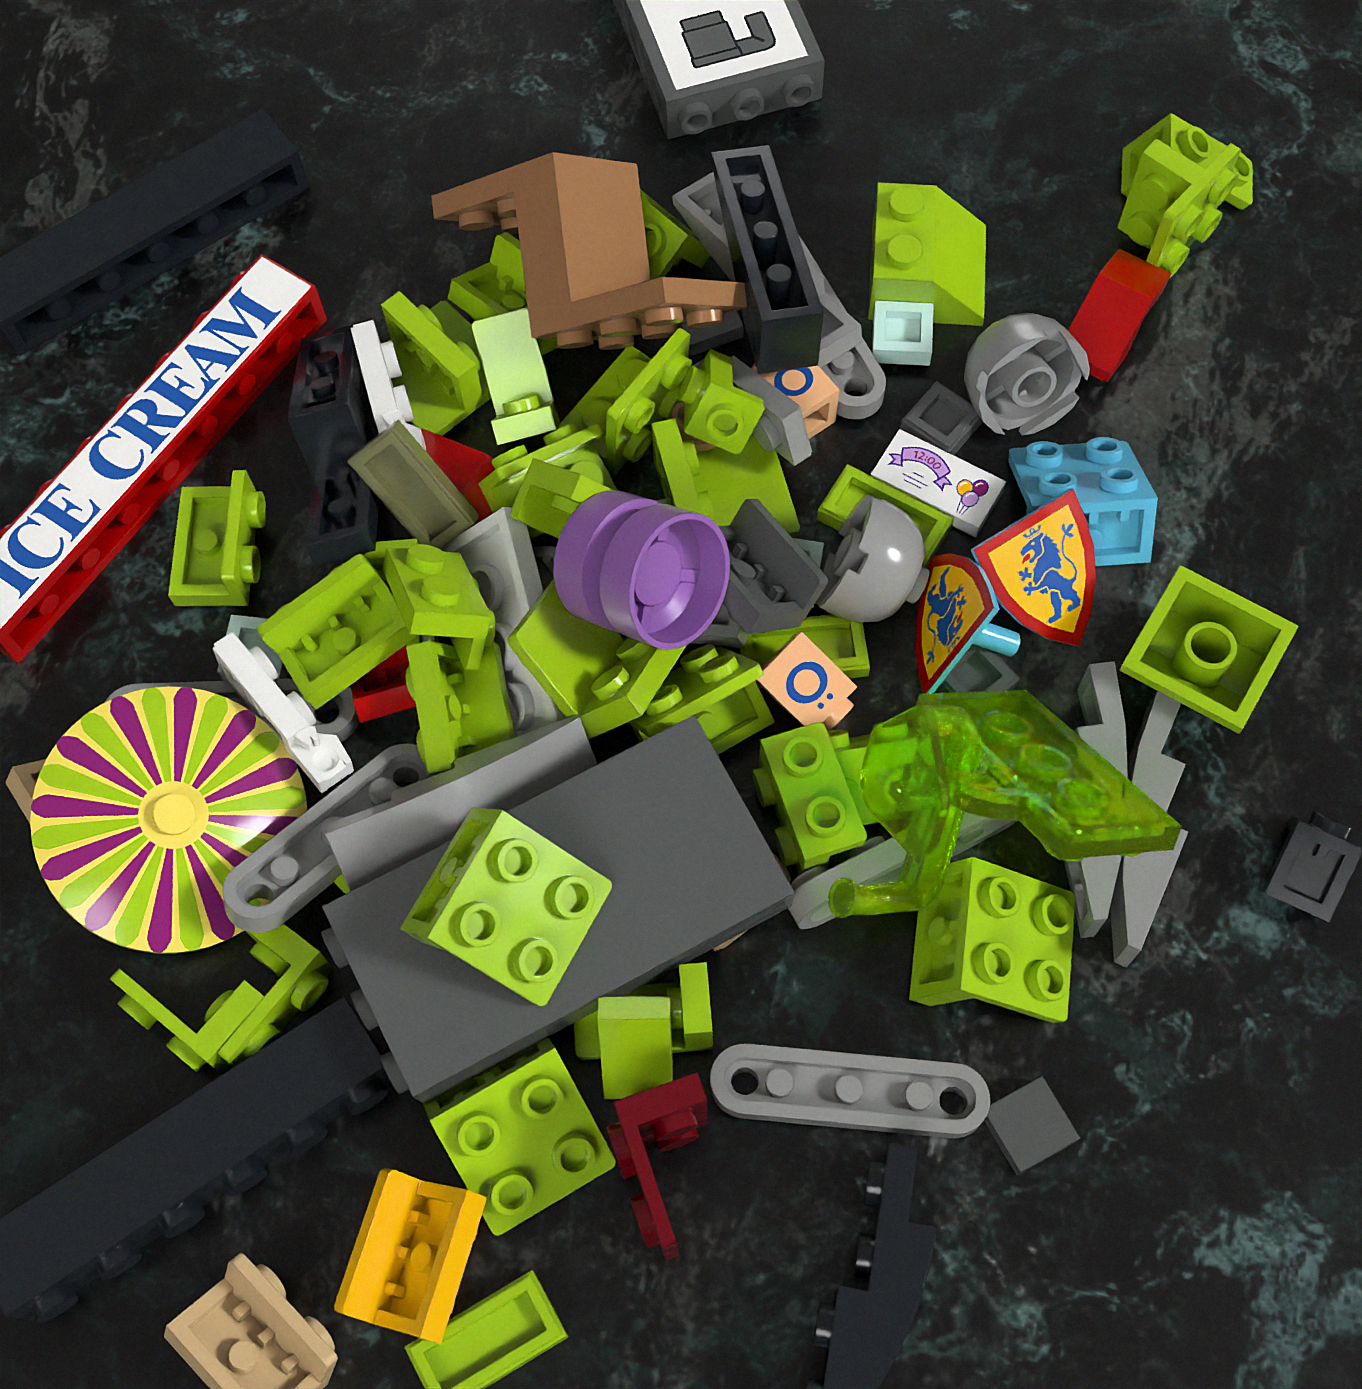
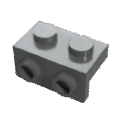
(770, 574)

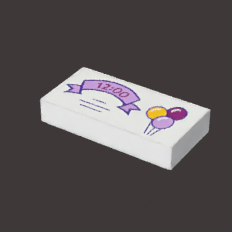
(940, 481)

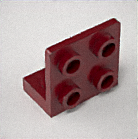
(663, 1117)

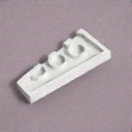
(508, 579)

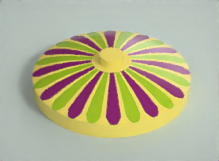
(153, 812)

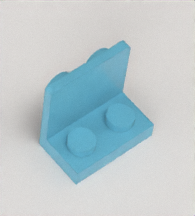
(1108, 486)

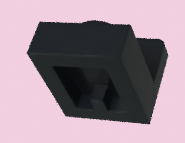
(1313, 865)

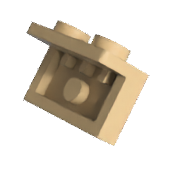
(251, 1335)

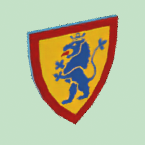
(1044, 569)
(955, 615)

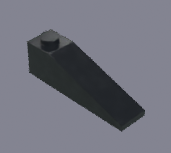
(767, 255)

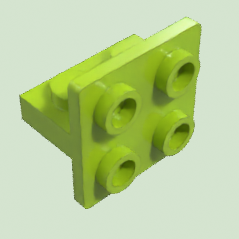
(1176, 202)
(436, 362)
(716, 689)

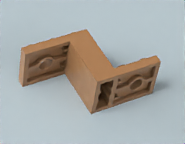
(586, 252)

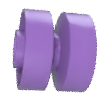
(642, 568)

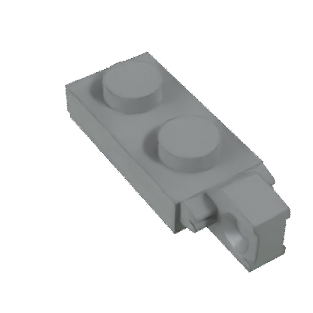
(782, 421)

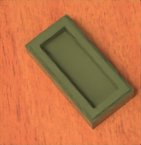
(413, 487)

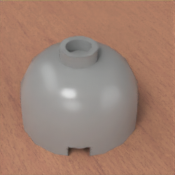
(1024, 373)
(874, 564)

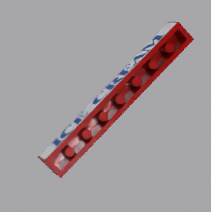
(149, 448)

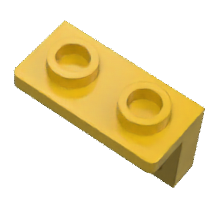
(410, 1255)

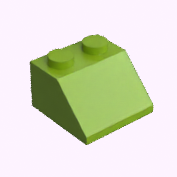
(927, 253)
(1209, 649)

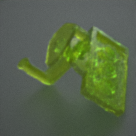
(1000, 761)

